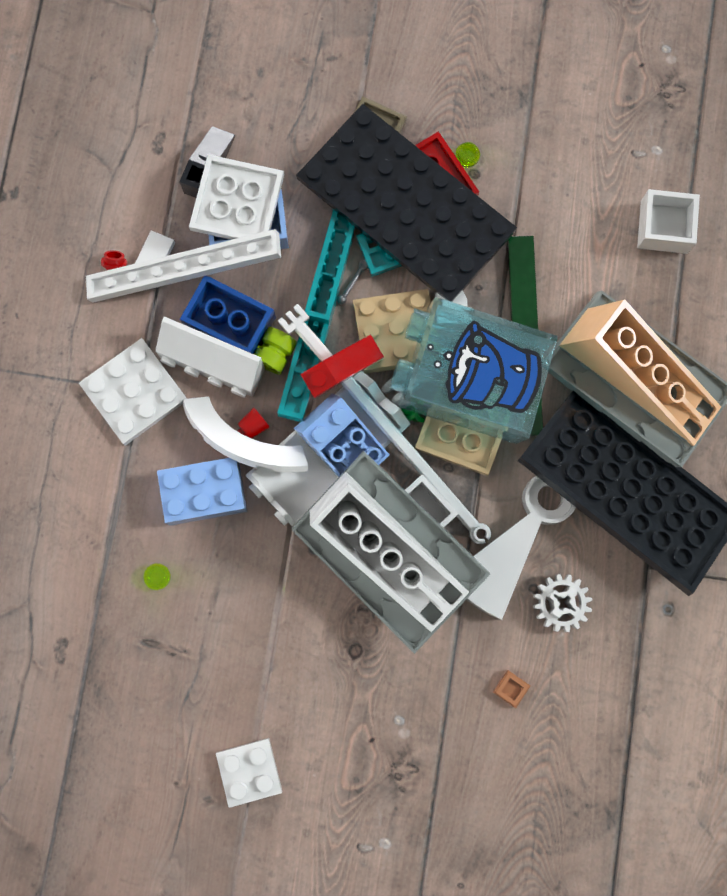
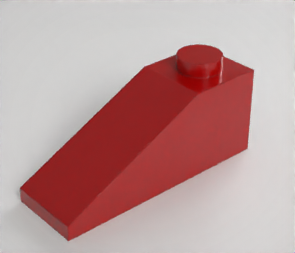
(342, 366)

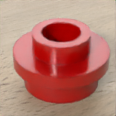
(113, 259)

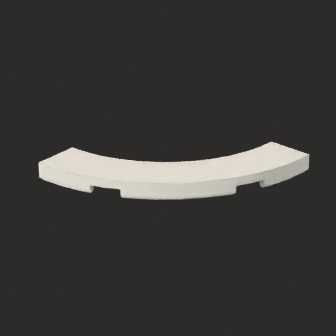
(240, 447)

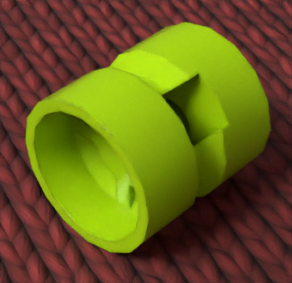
(275, 349)

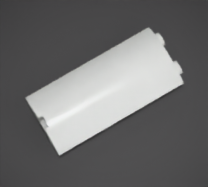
(296, 492)

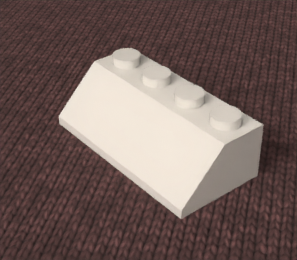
(209, 357)

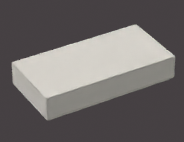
(155, 247)

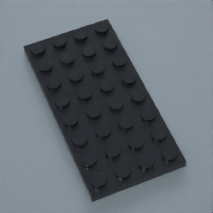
(406, 203)
(630, 492)

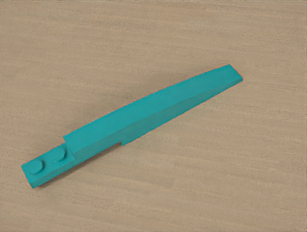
(320, 310)

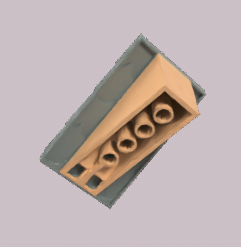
(638, 378)

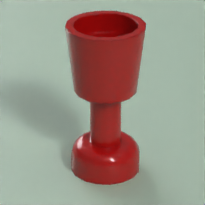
(252, 424)

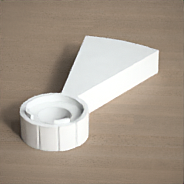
(509, 551)

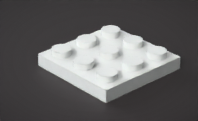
(235, 198)
(133, 391)

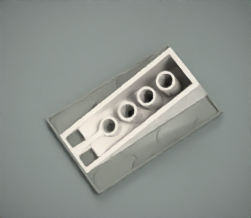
(390, 552)

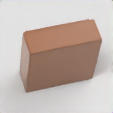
(511, 689)

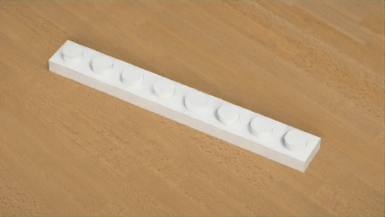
(184, 266)

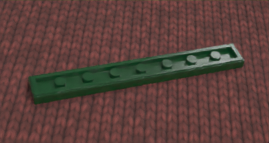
(523, 294)

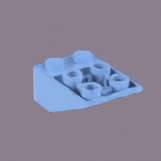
(338, 435)

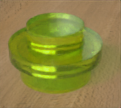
(467, 154)
(157, 576)

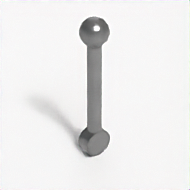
(341, 299)

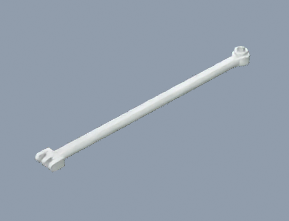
(381, 420)

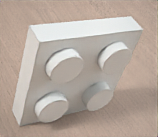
(249, 772)

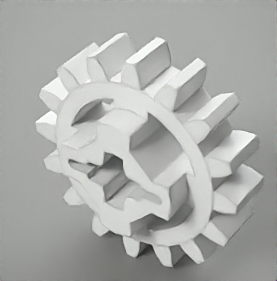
(569, 593)

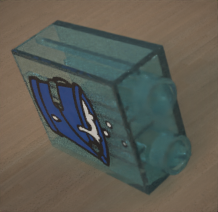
(474, 370)

